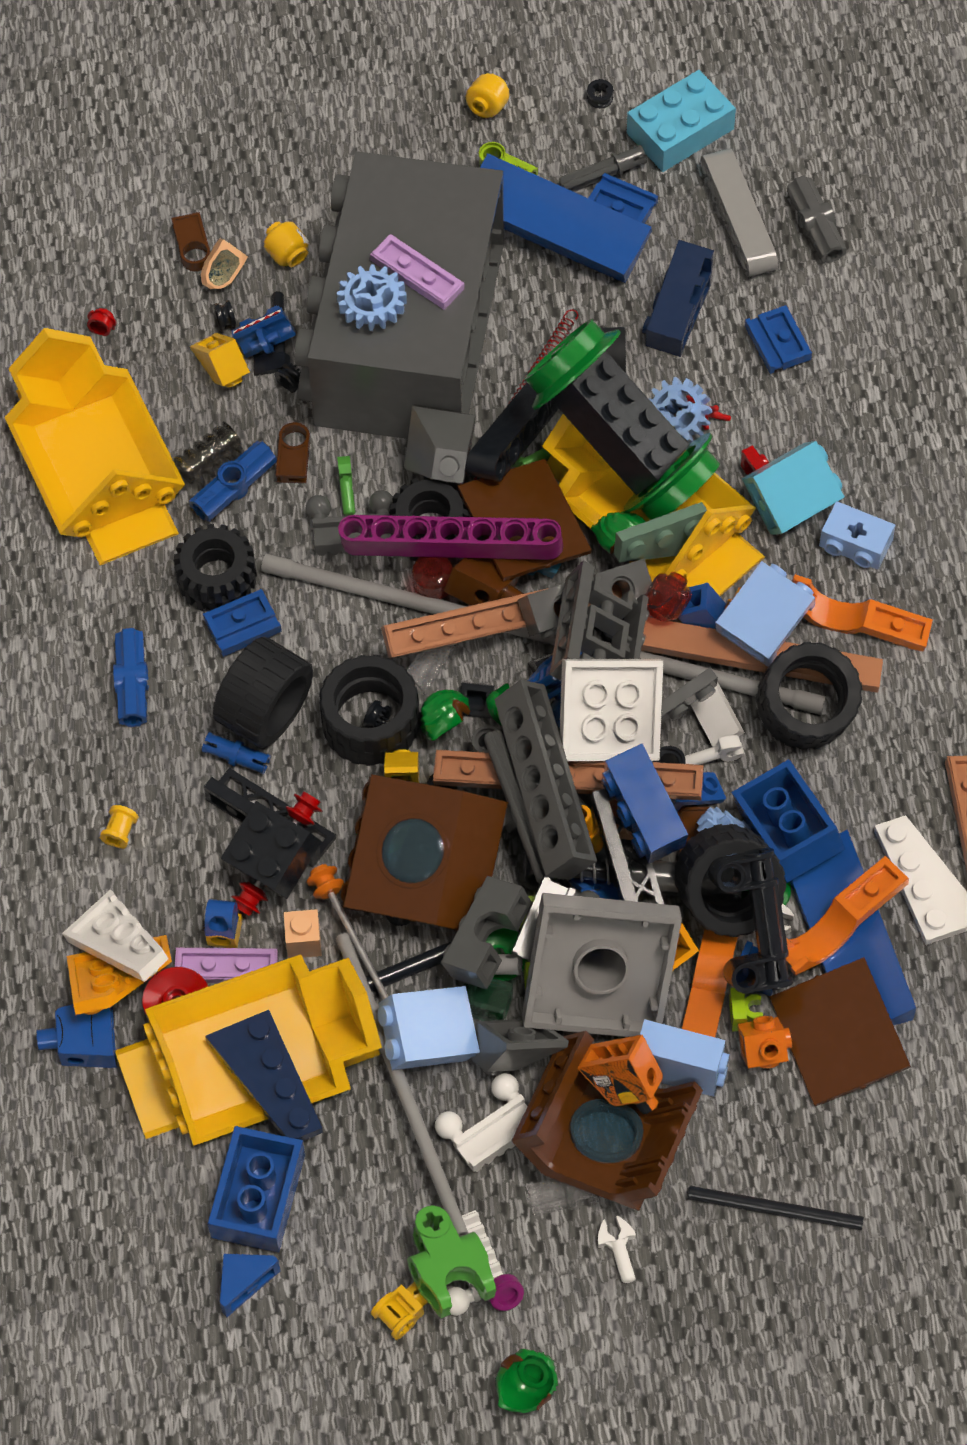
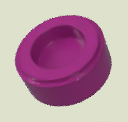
(508, 1292)

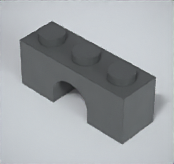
(494, 907)

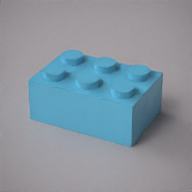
(681, 120)

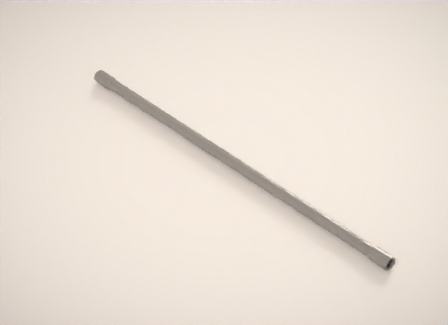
(289, 569)

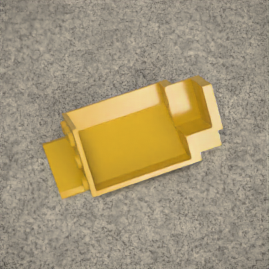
(92, 446)
(713, 549)
(186, 1085)

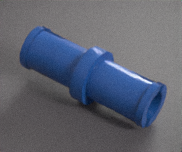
(236, 753)

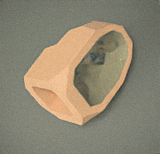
(222, 265)

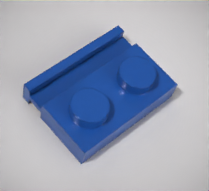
(624, 198)
(778, 339)
(242, 622)

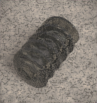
(209, 454)

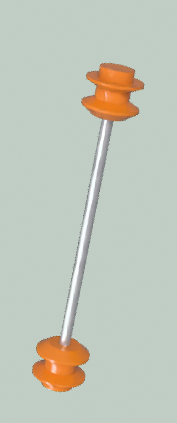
(328, 887)

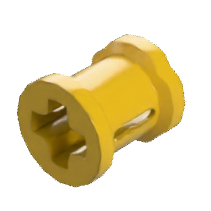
(119, 826)

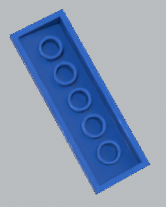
(569, 222)
(815, 894)

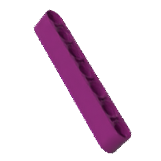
(463, 546)

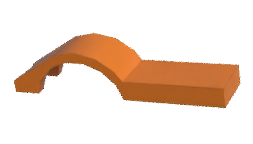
(868, 618)
(845, 915)
(709, 984)

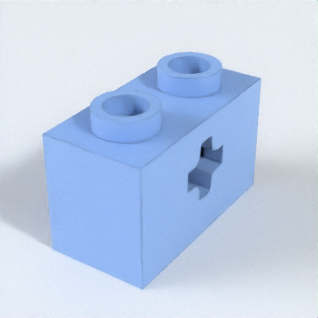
(871, 534)

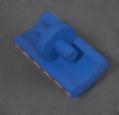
(263, 332)

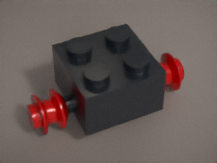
(272, 850)

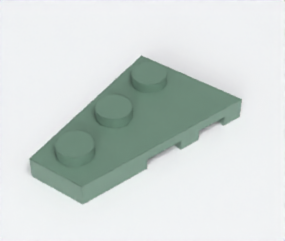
(659, 536)

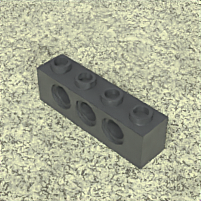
(538, 606)

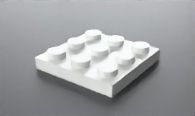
(610, 707)

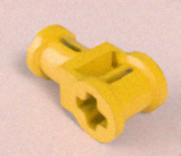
(400, 1309)

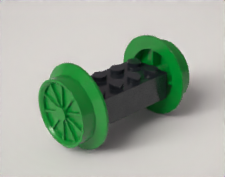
(621, 422)

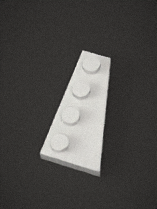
(933, 892)
(117, 938)

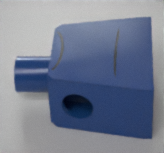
(81, 1038)

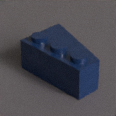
(680, 298)

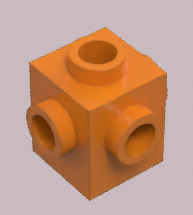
(764, 1042)

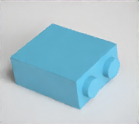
(794, 487)

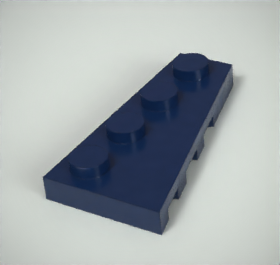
(264, 1067)

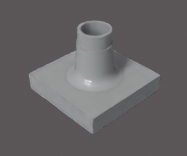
(600, 964)

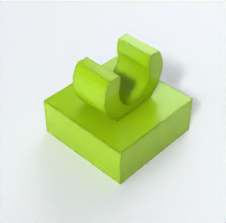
(740, 1009)

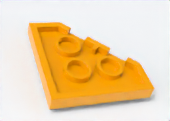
(101, 985)

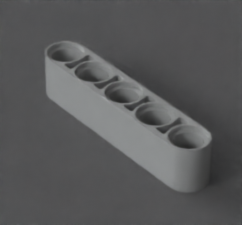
(740, 212)

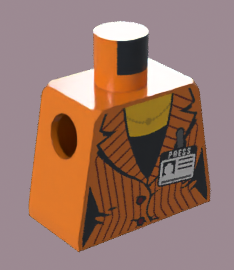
(623, 1072)

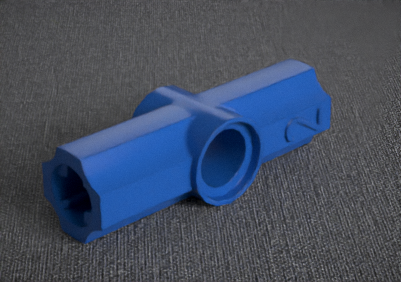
(221, 493)
(130, 677)

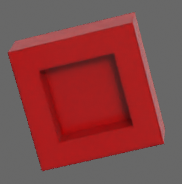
(752, 460)

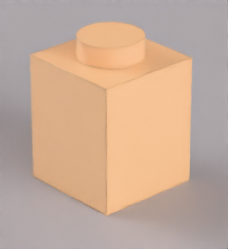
(302, 933)

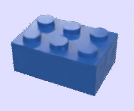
(644, 804)
(788, 819)
(256, 1189)

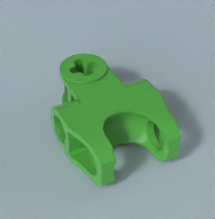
(447, 1258)

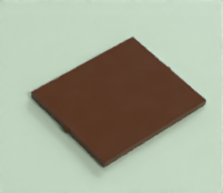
(526, 493)
(840, 1032)

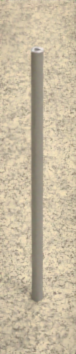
(409, 1104)

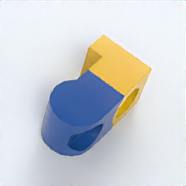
(224, 922)

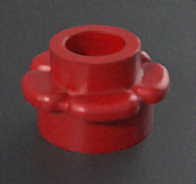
(101, 321)

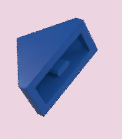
(244, 1277)

